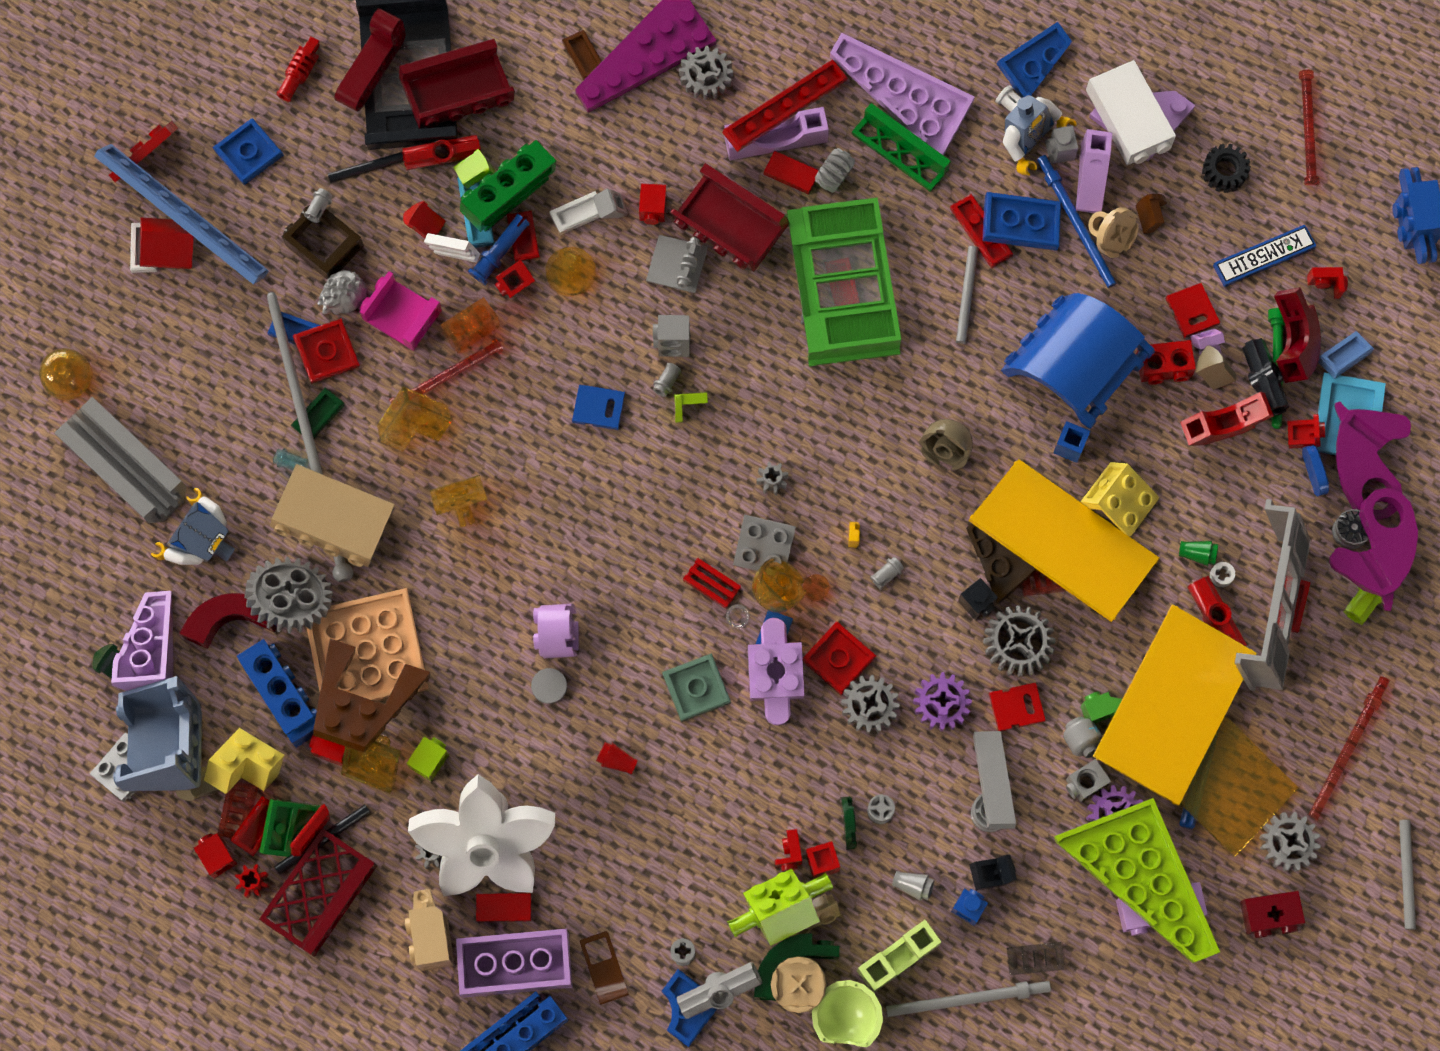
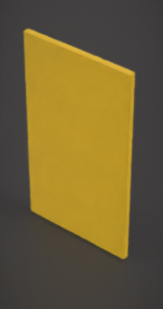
(1064, 540)
(1173, 705)

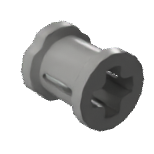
(676, 947)

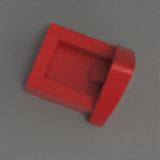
(423, 219)

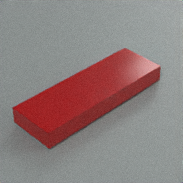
(971, 218)

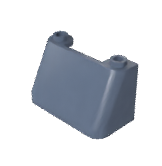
(162, 737)

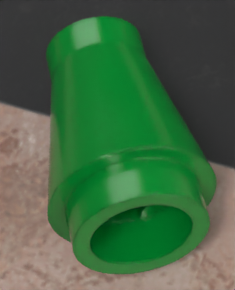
(1199, 551)

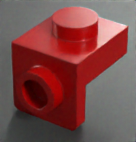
(1305, 432)

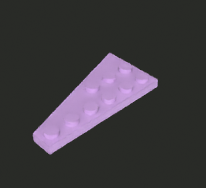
(909, 95)

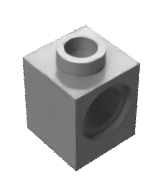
(1095, 773)

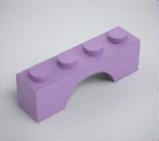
(802, 130)

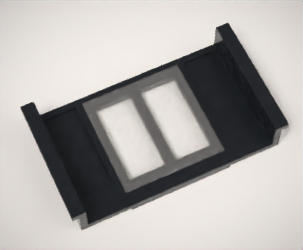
(387, 110)

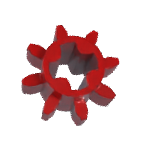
(253, 888)

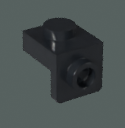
(993, 872)

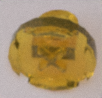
(570, 271)

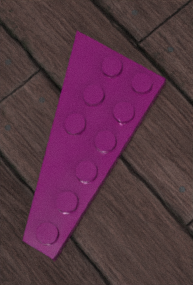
(647, 52)

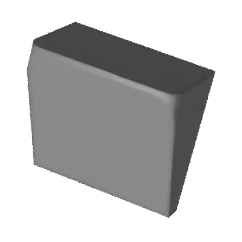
(610, 204)

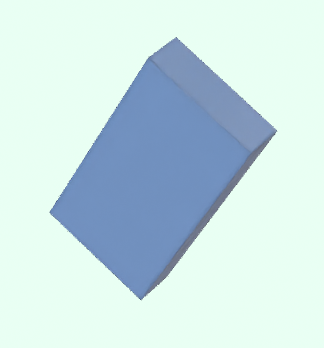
(1345, 354)

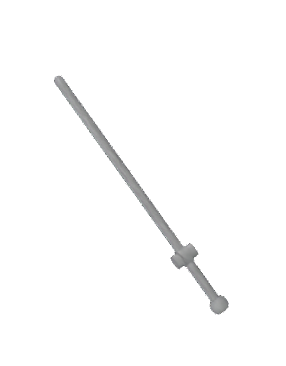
(342, 571)

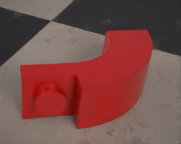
(1227, 422)

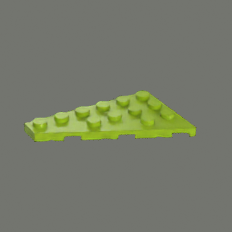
(1141, 866)

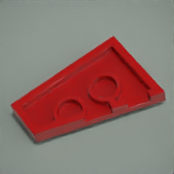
(141, 150)

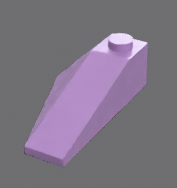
(148, 645)

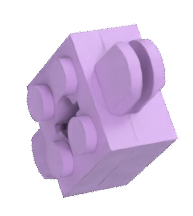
(775, 671)

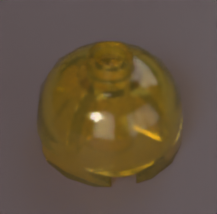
(65, 374)
(777, 586)

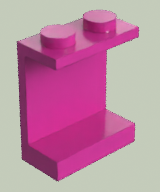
(399, 311)

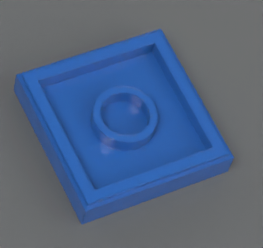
(248, 151)

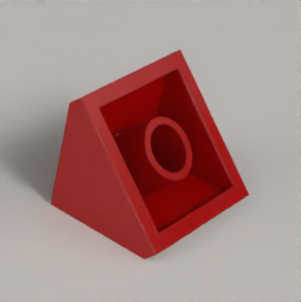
(165, 244)

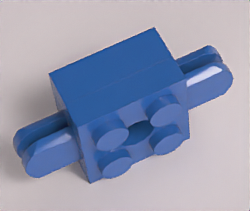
(1418, 214)

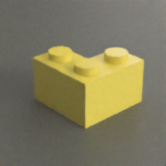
(243, 758)

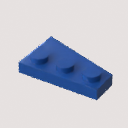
(1034, 59)

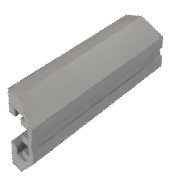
(123, 462)

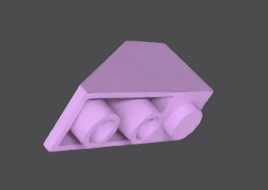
(1093, 170)

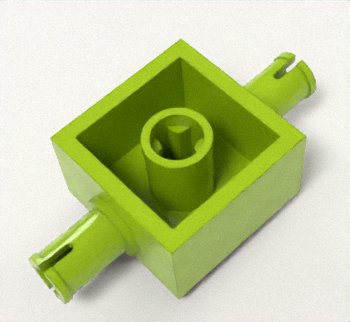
(781, 906)

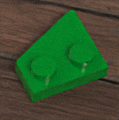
(283, 824)

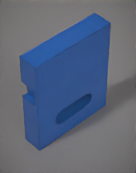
(592, 406)

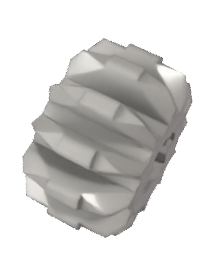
(835, 170)

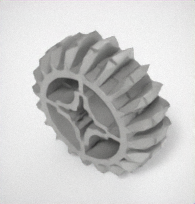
(1025, 650)

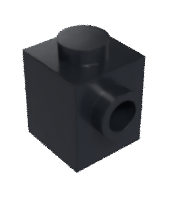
(978, 600)

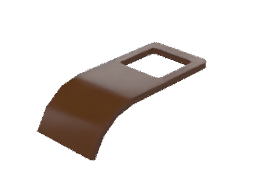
(605, 974)

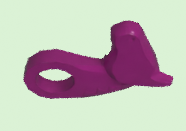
(1357, 444)
(1392, 551)

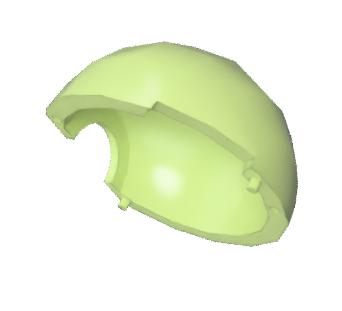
(848, 1014)

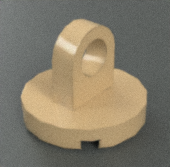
(1115, 232)
(798, 984)

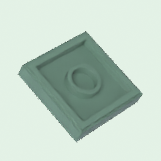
(696, 687)

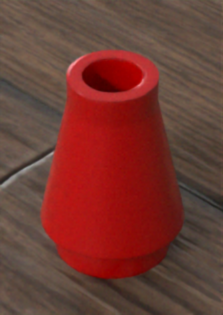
(615, 758)

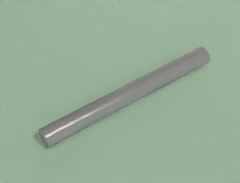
(967, 295)
(1407, 874)

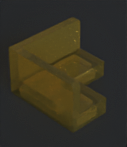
(411, 414)

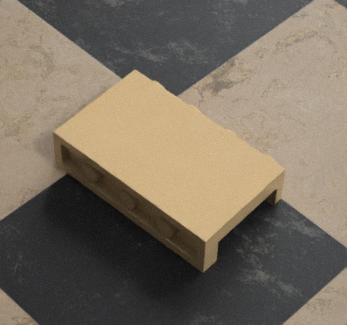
(331, 516)

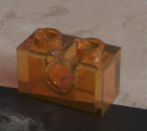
(470, 325)

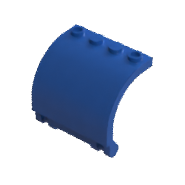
(1080, 353)

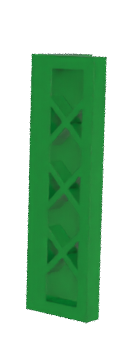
(908, 141)

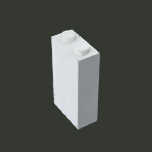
(1131, 113)

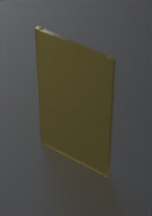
(1236, 789)

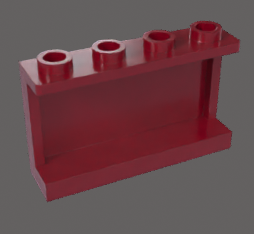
(456, 84)
(730, 219)

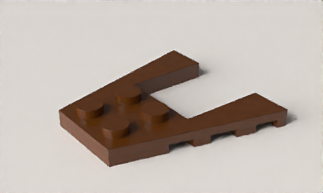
(352, 718)

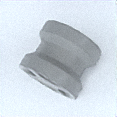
(884, 806)

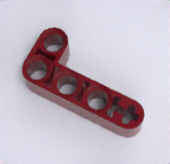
(373, 60)

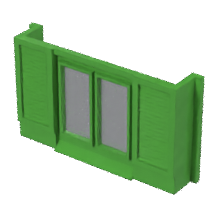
(844, 282)

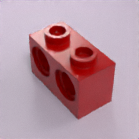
(1168, 369)

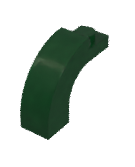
(791, 947)

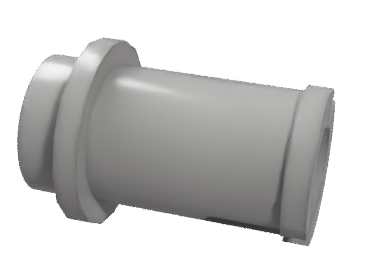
(318, 205)
(667, 379)
(887, 572)

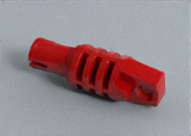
(299, 68)

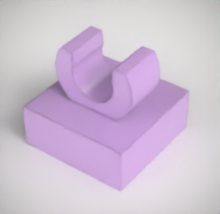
(1210, 337)

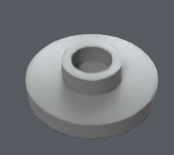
(549, 686)

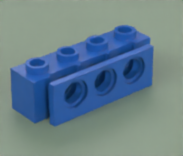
(254, 660)
(528, 1032)

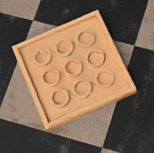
(383, 640)

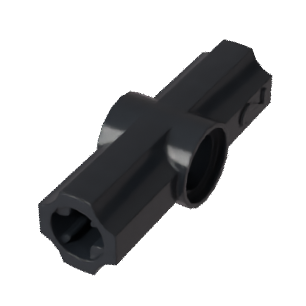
(1265, 375)

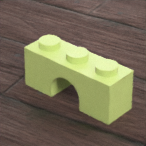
(899, 956)

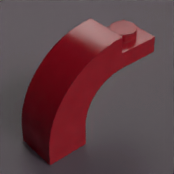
(1303, 336)
(213, 614)

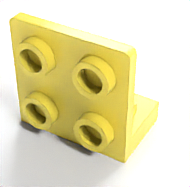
(1121, 497)

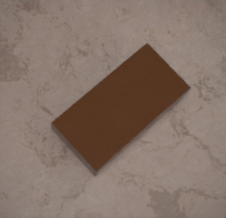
(582, 53)

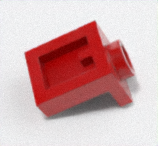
(1326, 276)
(790, 846)

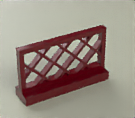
(337, 906)

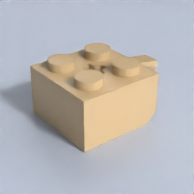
(429, 933)

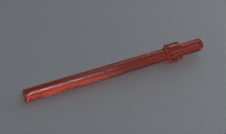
(1372, 703)

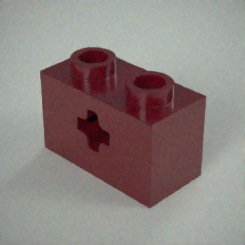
(1285, 904)

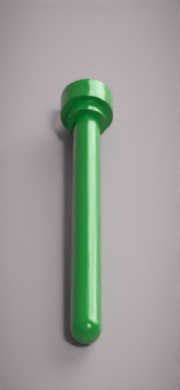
(1278, 325)

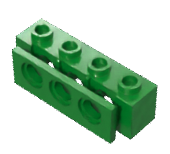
(523, 177)

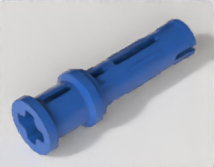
(491, 259)

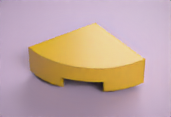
(854, 534)

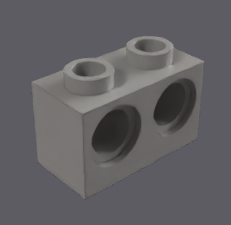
(672, 335)

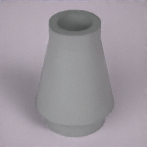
(916, 885)

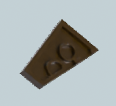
(1001, 566)

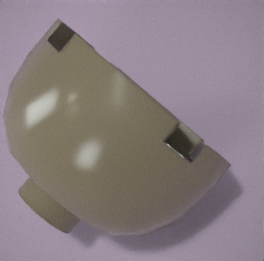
(947, 442)

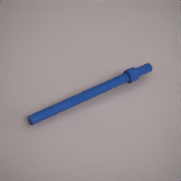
(1054, 179)

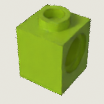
(428, 758)

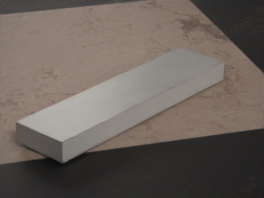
(994, 780)

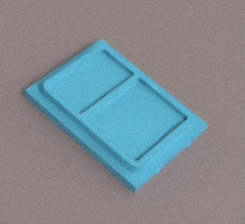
(1353, 394)

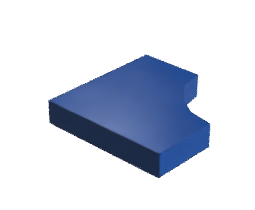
(681, 1028)

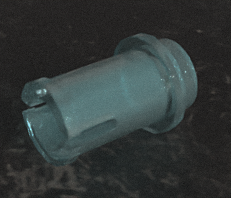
(288, 460)

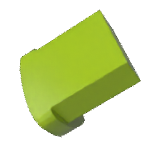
(473, 169)
(687, 398)

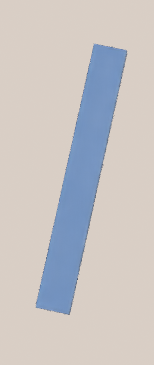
(181, 213)

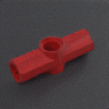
(425, 155)
(1207, 600)

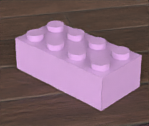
(514, 963)

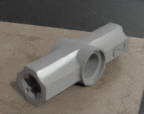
(719, 990)

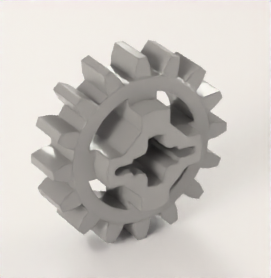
(703, 63)
(880, 708)
(1280, 835)

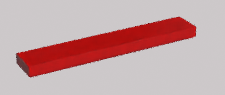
(784, 105)

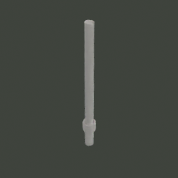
(1021, 990)

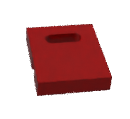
(1190, 304)
(1010, 707)

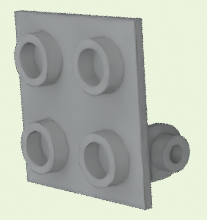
(677, 263)
(763, 541)
(107, 766)

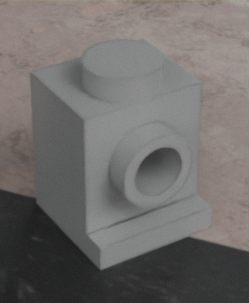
(1062, 145)

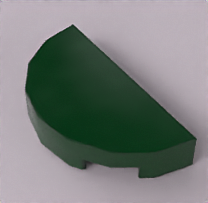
(849, 822)

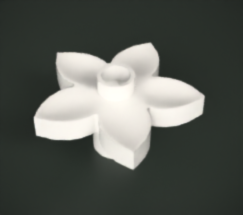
(483, 839)

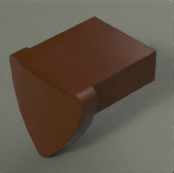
(1150, 212)

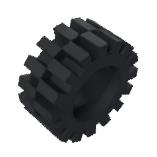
(1226, 154)

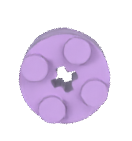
(556, 631)

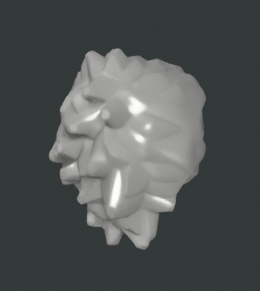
(342, 293)

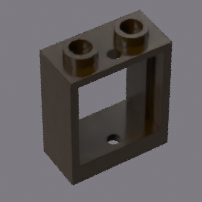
(338, 258)

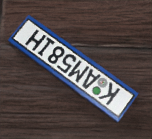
(1264, 255)

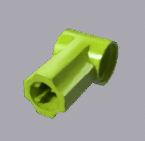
(1361, 606)

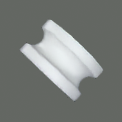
(1216, 568)

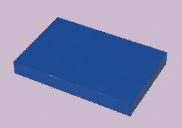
(1021, 221)

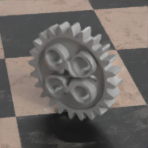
(292, 587)

